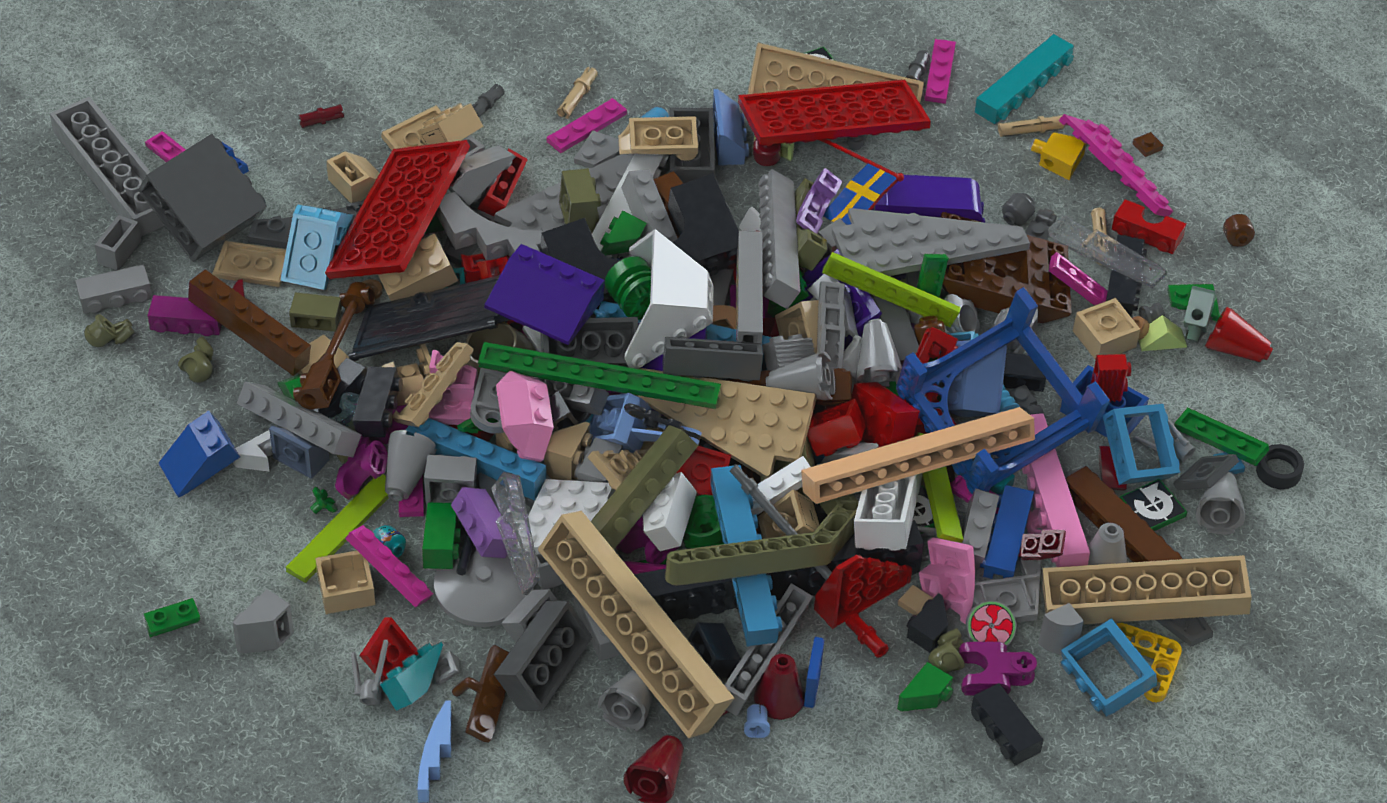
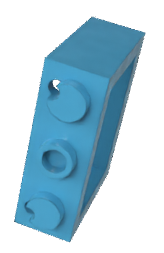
(1122, 449)
(1094, 639)

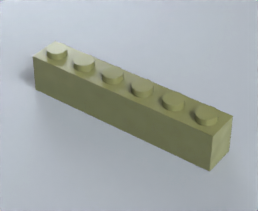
(643, 485)

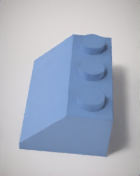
(728, 130)
(978, 387)

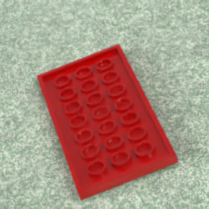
(833, 112)
(397, 210)

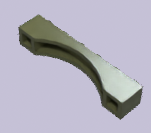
(810, 245)

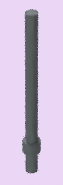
(750, 487)

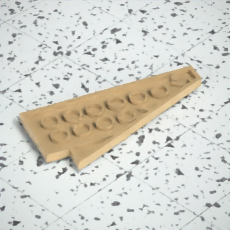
(786, 70)
(749, 422)

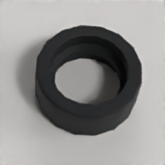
(1278, 480)

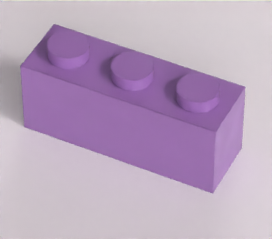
(479, 519)

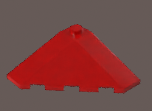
(857, 586)

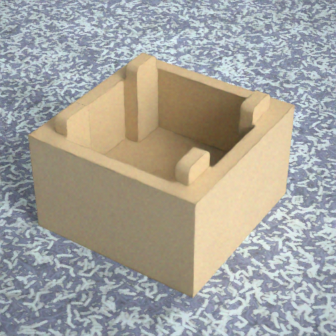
(1106, 329)
(345, 582)

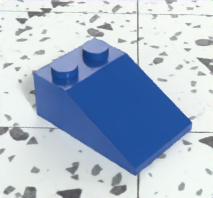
(198, 454)

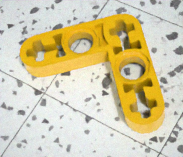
(1160, 657)

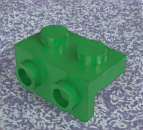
(171, 617)

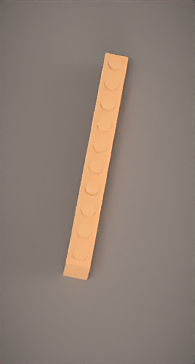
(917, 455)

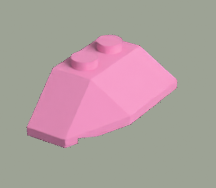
(525, 414)

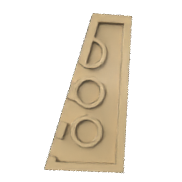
(433, 386)
(616, 466)

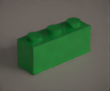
(440, 536)

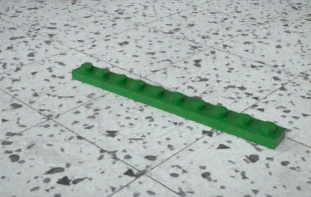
(600, 375)

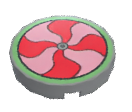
(991, 623)

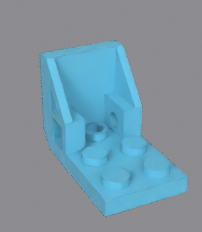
(312, 245)

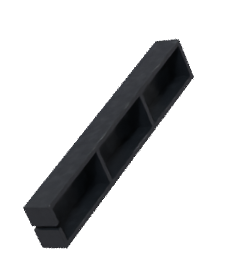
(719, 595)

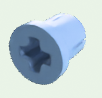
(757, 722)

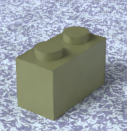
(315, 312)

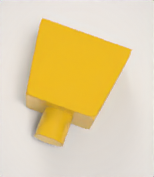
(1060, 154)

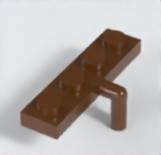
(487, 699)

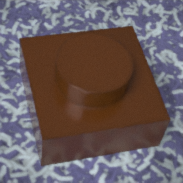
(1147, 144)

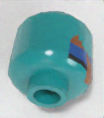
(391, 538)

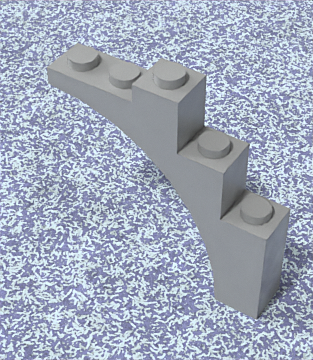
(468, 228)

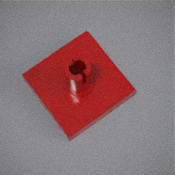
(698, 468)
(398, 647)

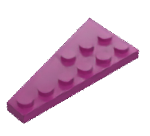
(1111, 154)

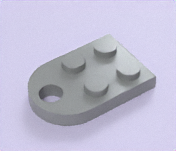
(485, 401)

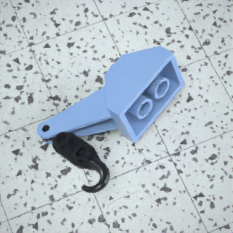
(626, 419)

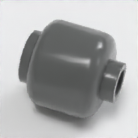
(1018, 209)

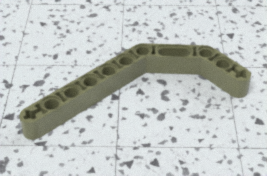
(767, 554)

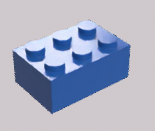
(1129, 399)

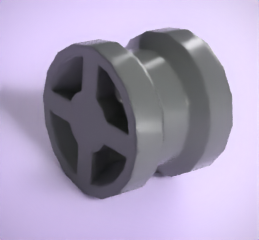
(1151, 313)

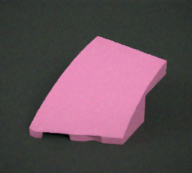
(457, 398)
(950, 575)

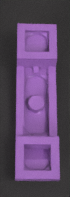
(817, 201)

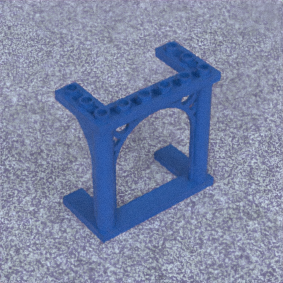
(984, 472)

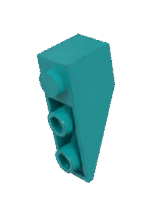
(414, 678)

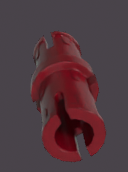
(321, 116)

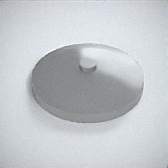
(481, 595)

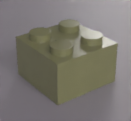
(579, 197)

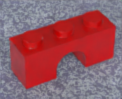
(1163, 235)

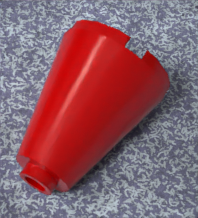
(1238, 338)

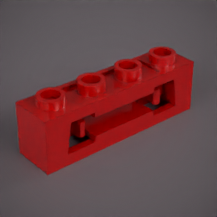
(940, 342)

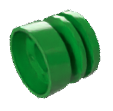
(630, 285)
(703, 524)

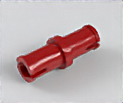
(866, 635)

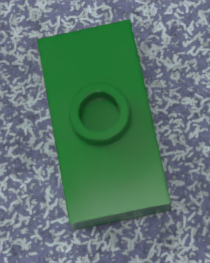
(932, 273)

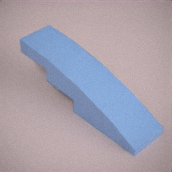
(436, 747)

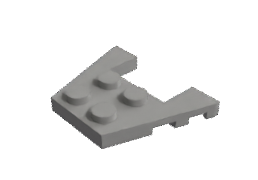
(1017, 592)

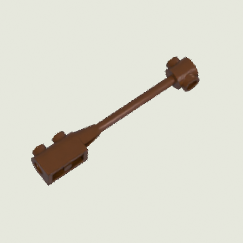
(323, 377)

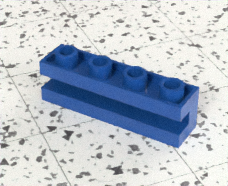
(1008, 531)

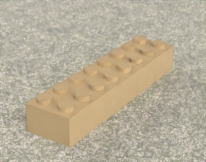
(1150, 589)

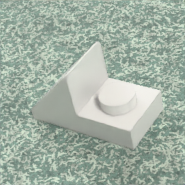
(254, 453)

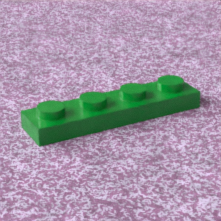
(1221, 436)

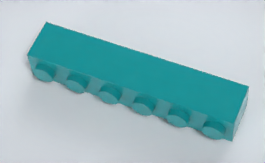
(1024, 79)

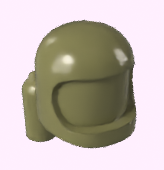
(103, 331)
(198, 363)
(946, 654)

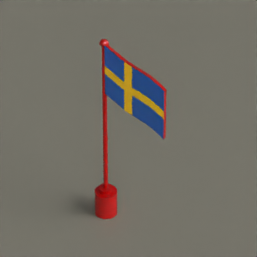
(863, 189)

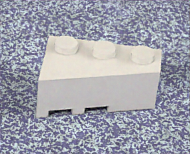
(669, 513)

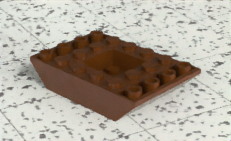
(1029, 269)

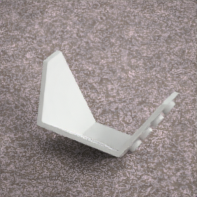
(678, 299)

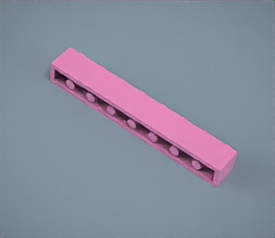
(1055, 503)

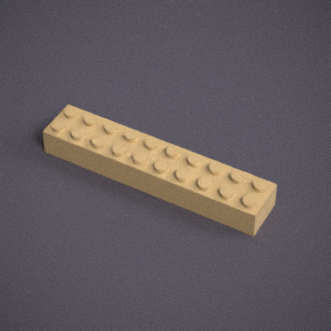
(635, 624)

